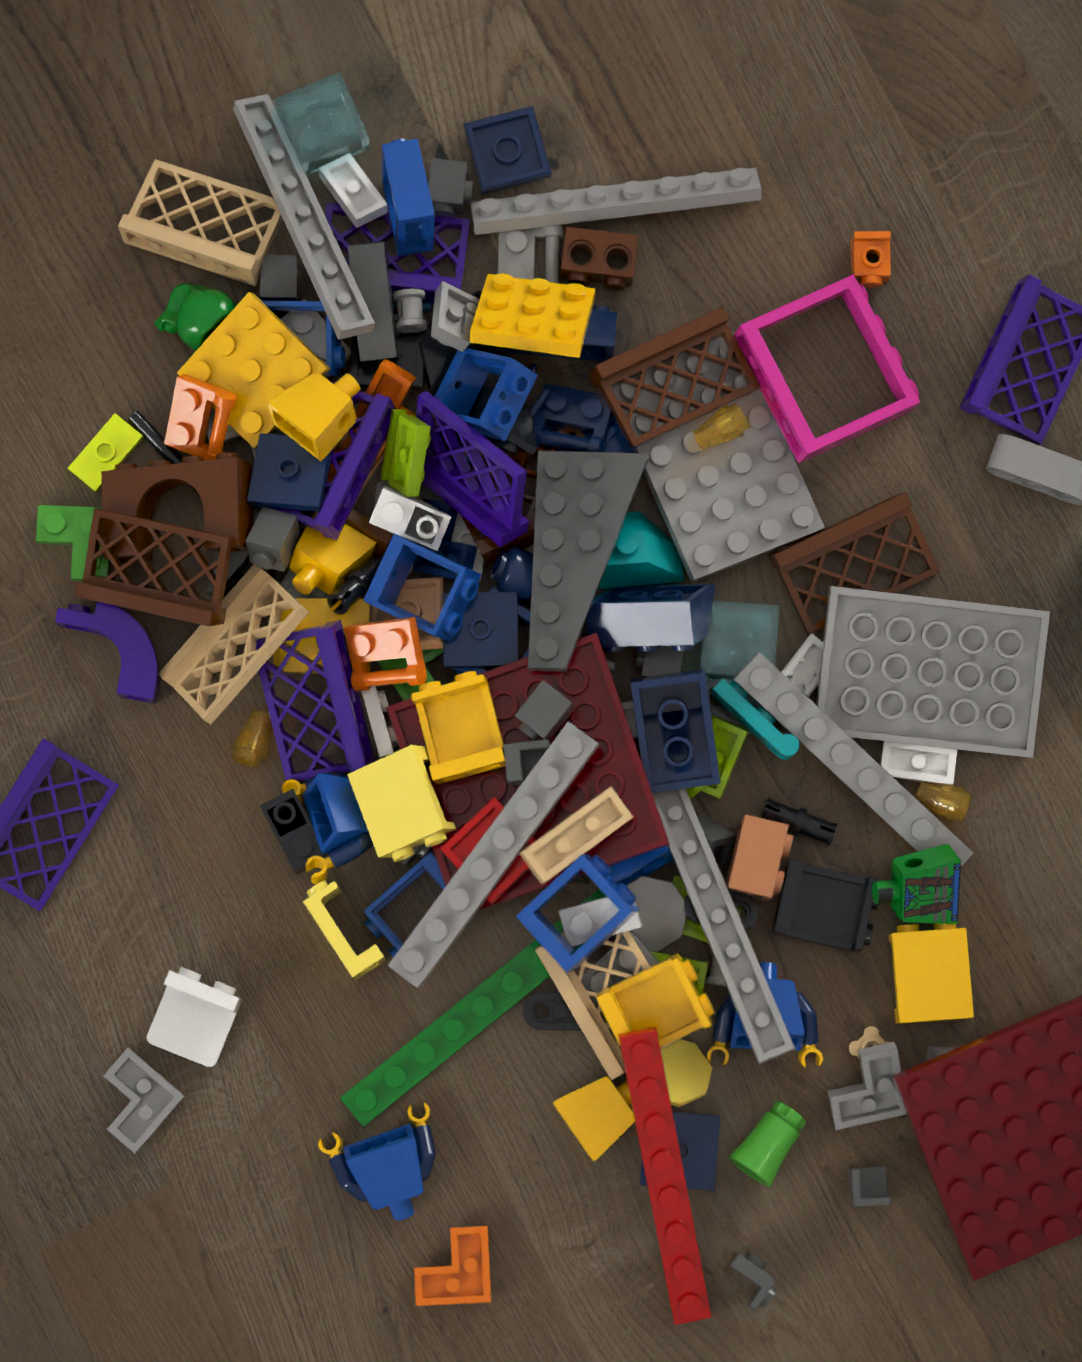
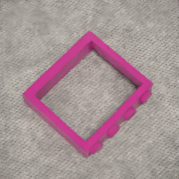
(778, 394)

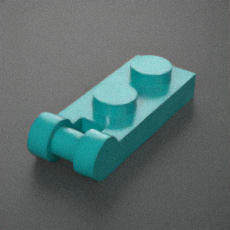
(757, 720)

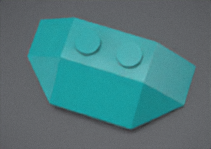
(642, 556)

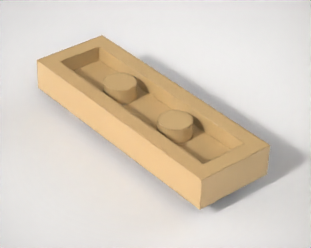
(576, 835)

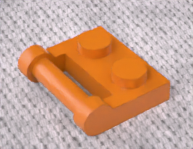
(191, 416)
(382, 642)

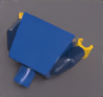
(335, 820)
(794, 1009)
(386, 1166)

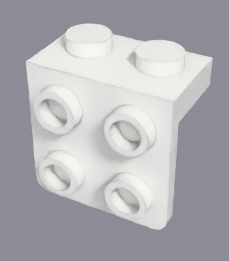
(194, 1017)

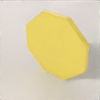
(685, 1072)

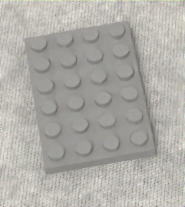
(730, 497)
(932, 671)

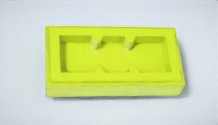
(109, 447)

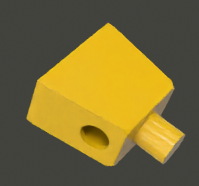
(316, 412)
(326, 562)
(597, 1114)

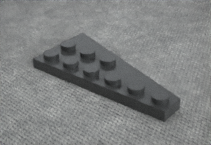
(575, 532)

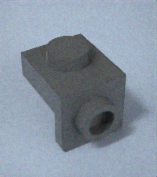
(752, 1268)

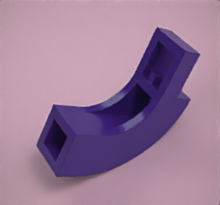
(139, 659)

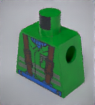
(923, 886)

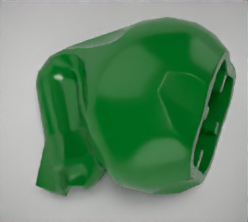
(194, 313)

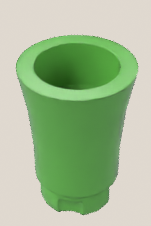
(768, 1144)

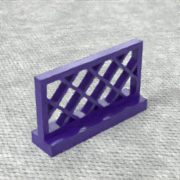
(416, 280)
(1000, 352)
(354, 467)
(455, 480)
(345, 703)
(19, 799)

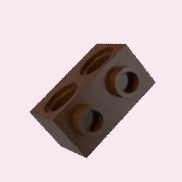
(600, 247)

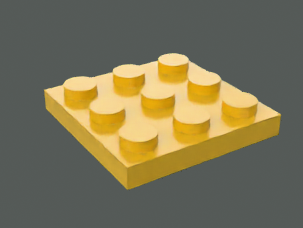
(532, 315)
(255, 360)

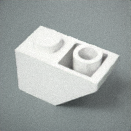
(410, 518)

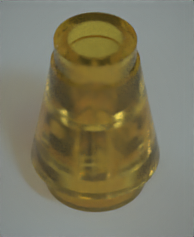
(721, 427)
(253, 740)
(945, 800)

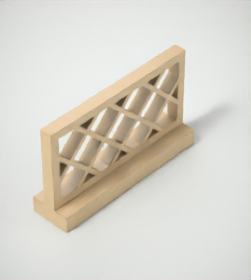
(187, 247)
(206, 647)
(583, 1007)

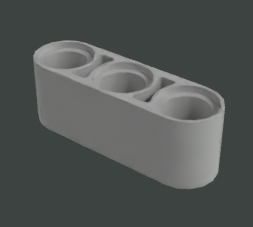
(1037, 468)

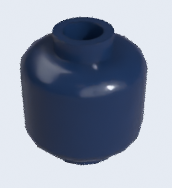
(514, 572)

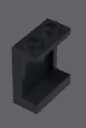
(825, 907)

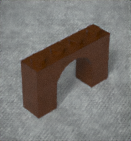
(219, 482)

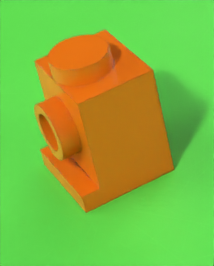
(871, 243)

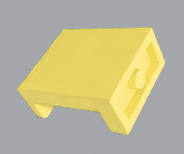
(400, 803)
(356, 965)

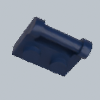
(576, 411)

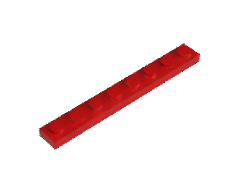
(664, 1175)

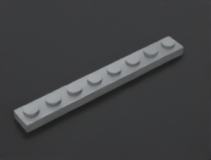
(616, 200)
(303, 217)
(845, 757)
(493, 855)
(722, 926)

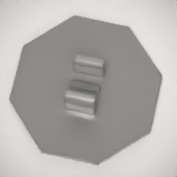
(659, 911)

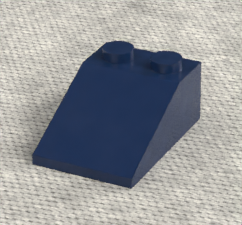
(675, 730)

